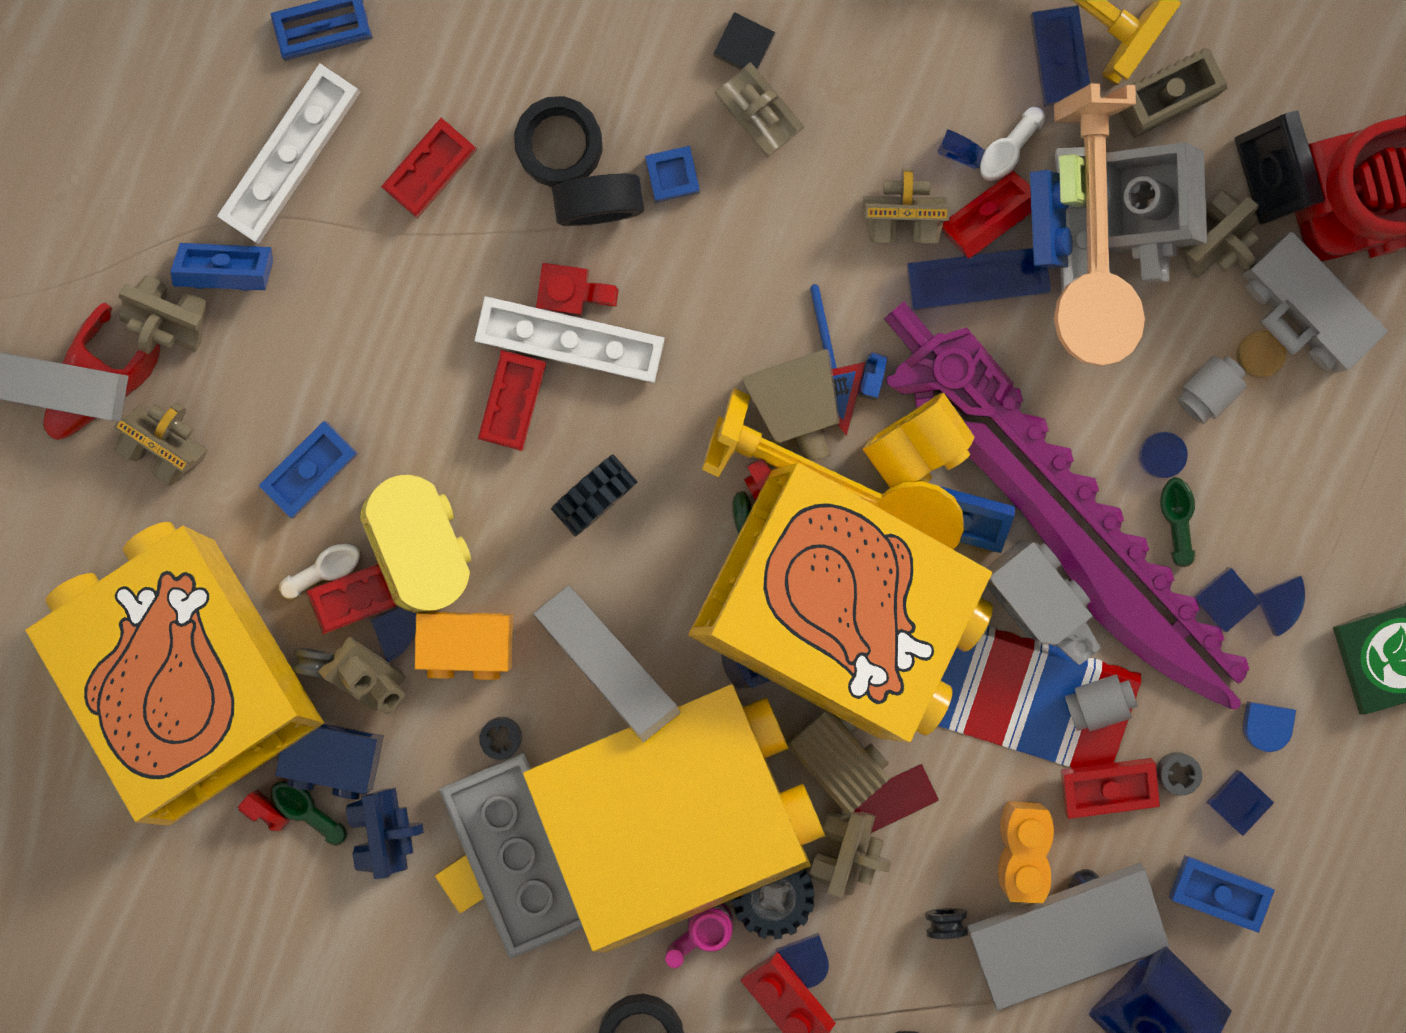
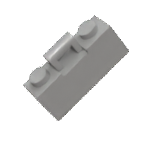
(1316, 301)

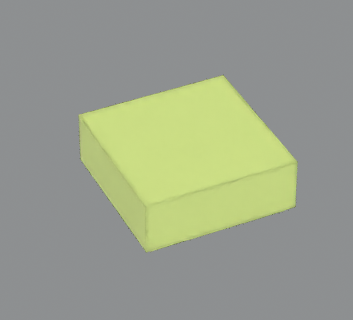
(1072, 180)

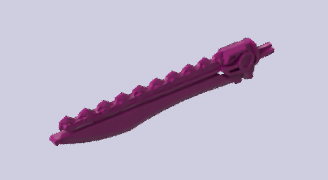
(980, 388)

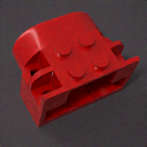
(1362, 192)

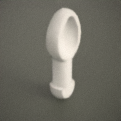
(1004, 154)
(330, 565)

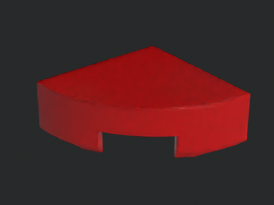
(259, 806)

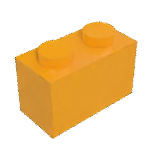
(464, 643)

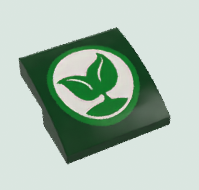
(1375, 658)

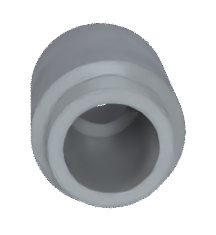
(1212, 388)
(1101, 703)

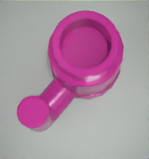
(707, 931)

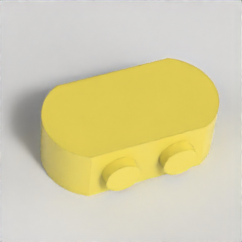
(416, 543)

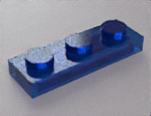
(976, 279)

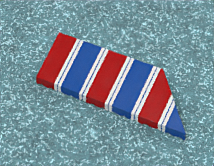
(1015, 697)

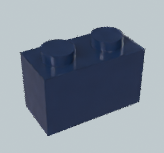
(333, 758)

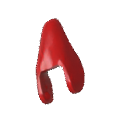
(65, 424)

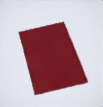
(900, 797)

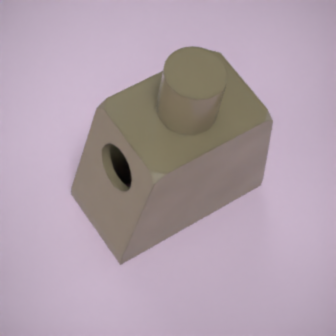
(797, 401)

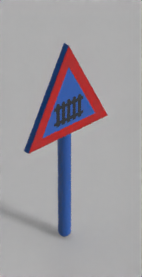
(846, 378)

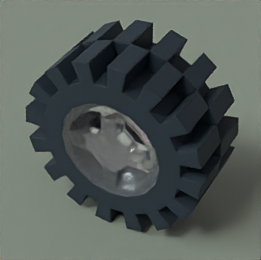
(594, 495)
(780, 909)

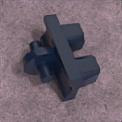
(387, 833)

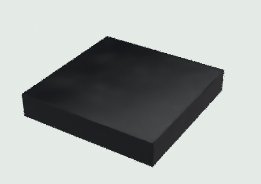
(1279, 168)

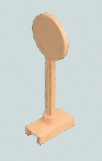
(1098, 312)

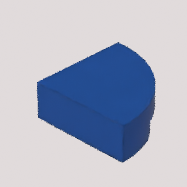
(873, 376)

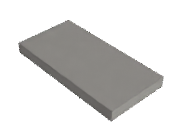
(511, 856)
(1068, 936)

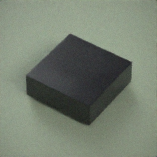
(744, 42)

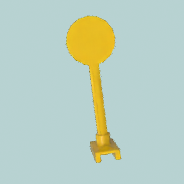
(1133, 33)
(915, 503)

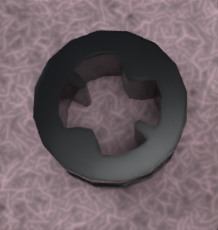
(514, 735)
(946, 923)

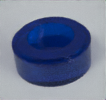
(1163, 455)

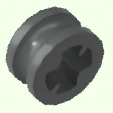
(311, 661)
(1183, 760)

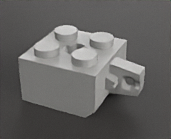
(1176, 215)
(1043, 601)

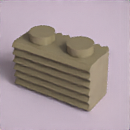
(1174, 91)
(839, 760)

